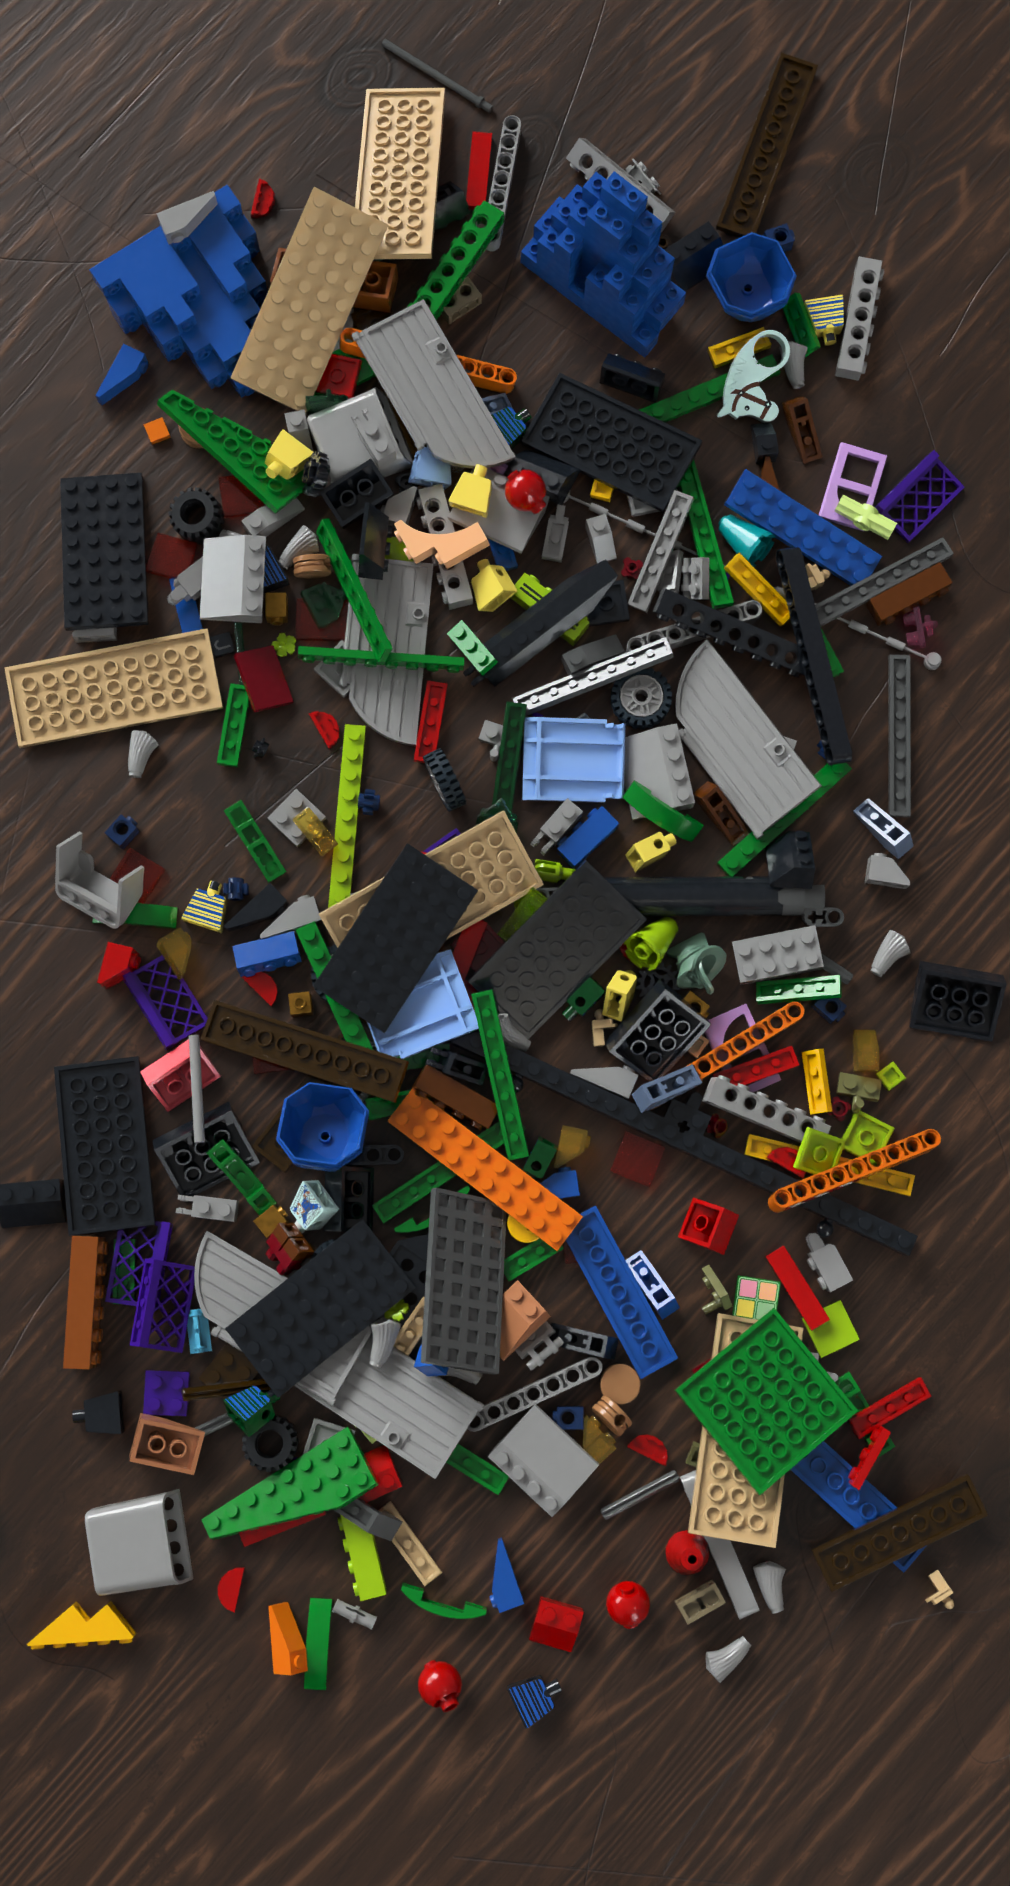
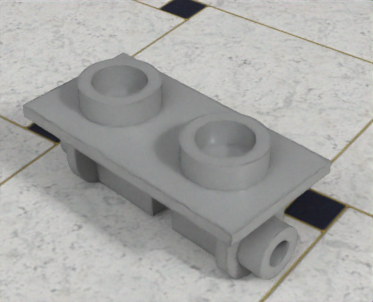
(638, 172)

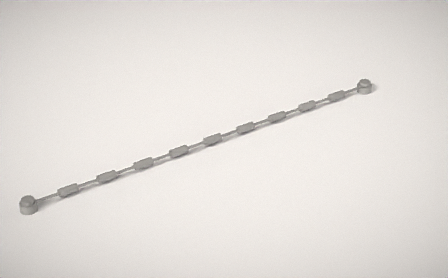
(931, 661)

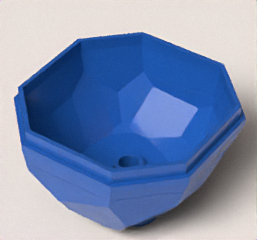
(752, 264)
(318, 1112)

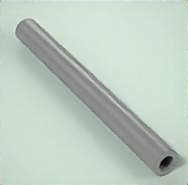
(196, 1088)

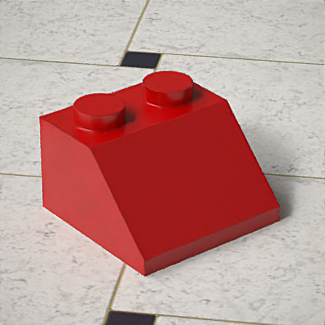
(116, 963)
(708, 1226)
(384, 1472)
(556, 1624)

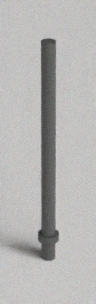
(478, 101)

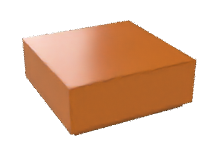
(157, 431)

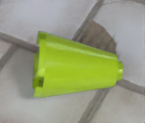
(651, 943)

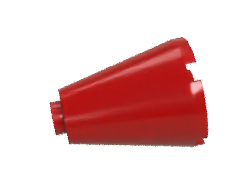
(682, 1546)

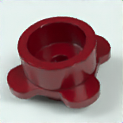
(627, 572)
(844, 1107)
(716, 1126)

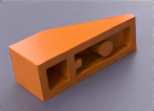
(287, 1644)

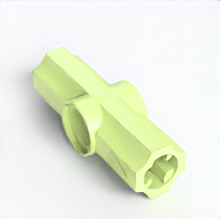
(865, 517)

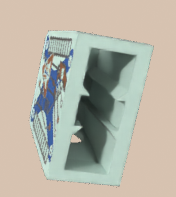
(312, 1206)

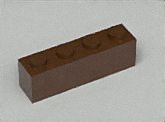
(909, 594)
(455, 1097)

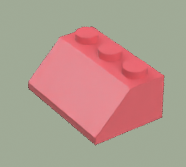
(171, 1076)

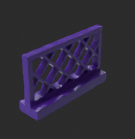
(911, 480)
(153, 1014)
(160, 1252)
(146, 1305)

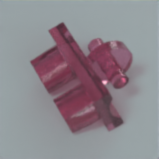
(918, 637)

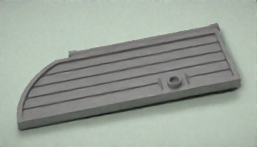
(432, 389)
(384, 696)
(739, 743)
(233, 1282)
(405, 1409)

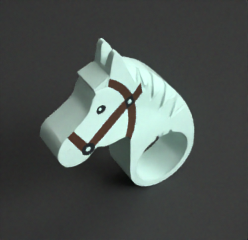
(742, 390)

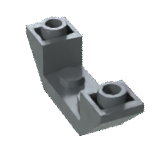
(370, 1519)

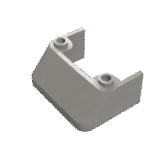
(90, 890)

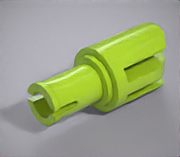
(552, 871)

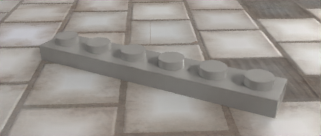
(660, 551)

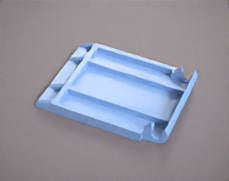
(573, 759)
(431, 1014)

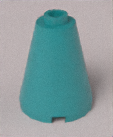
(746, 538)

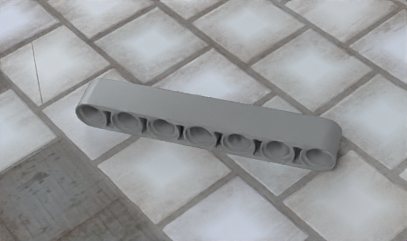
(504, 174)
(687, 637)
(544, 1392)
(727, 1564)

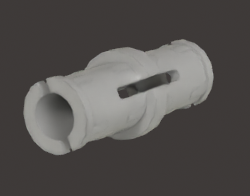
(354, 1614)

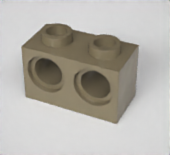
(462, 303)
(700, 1601)

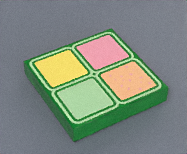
(755, 1297)

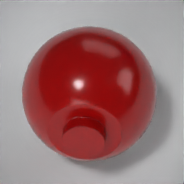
(525, 491)
(628, 1604)
(440, 1685)

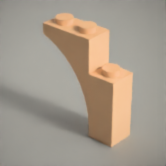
(449, 547)

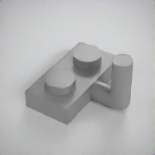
(491, 734)

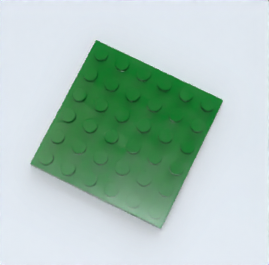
(766, 1401)

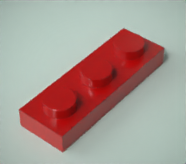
(868, 1456)

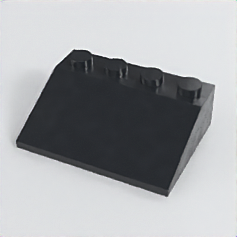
(957, 1001)
(657, 1032)
(188, 1162)

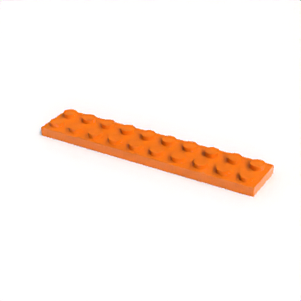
(485, 1169)

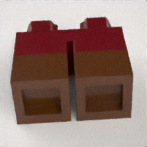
(288, 1247)

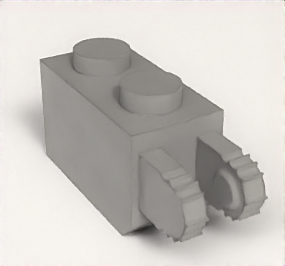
(375, 440)
(187, 584)
(558, 825)
(210, 1208)
(827, 1263)

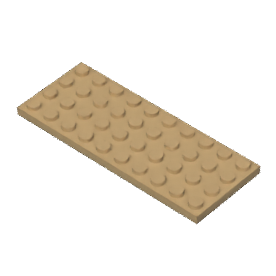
(401, 167)
(309, 300)
(113, 688)
(483, 856)
(722, 1498)

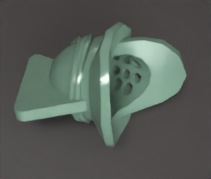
(697, 962)

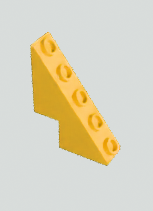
(79, 1628)

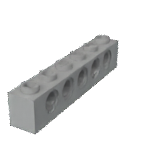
(584, 149)
(869, 270)
(435, 497)
(716, 1097)

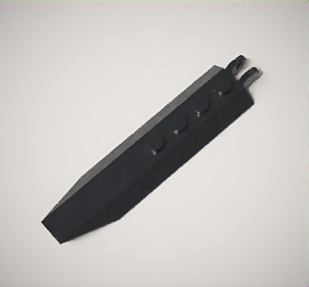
(546, 621)

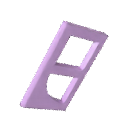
(831, 497)
(716, 1033)

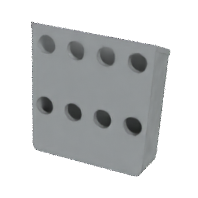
(339, 438)
(133, 1544)

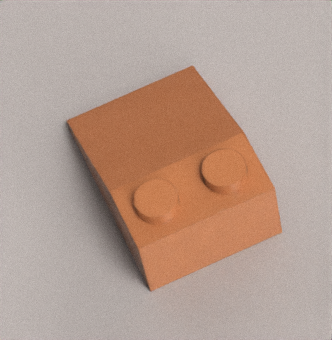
(520, 1318)
(166, 1444)

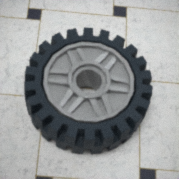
(643, 713)
(444, 779)

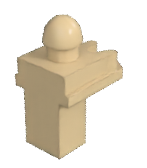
(816, 577)
(598, 1026)
(943, 1591)

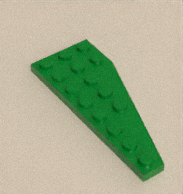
(234, 448)
(311, 1484)

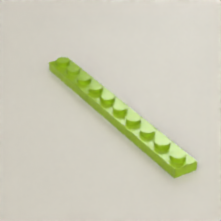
(347, 813)

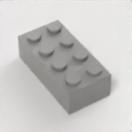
(778, 955)

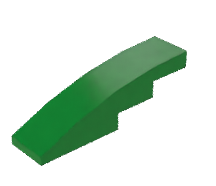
(254, 841)

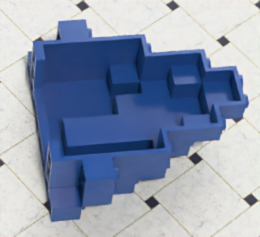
(607, 259)
(191, 292)

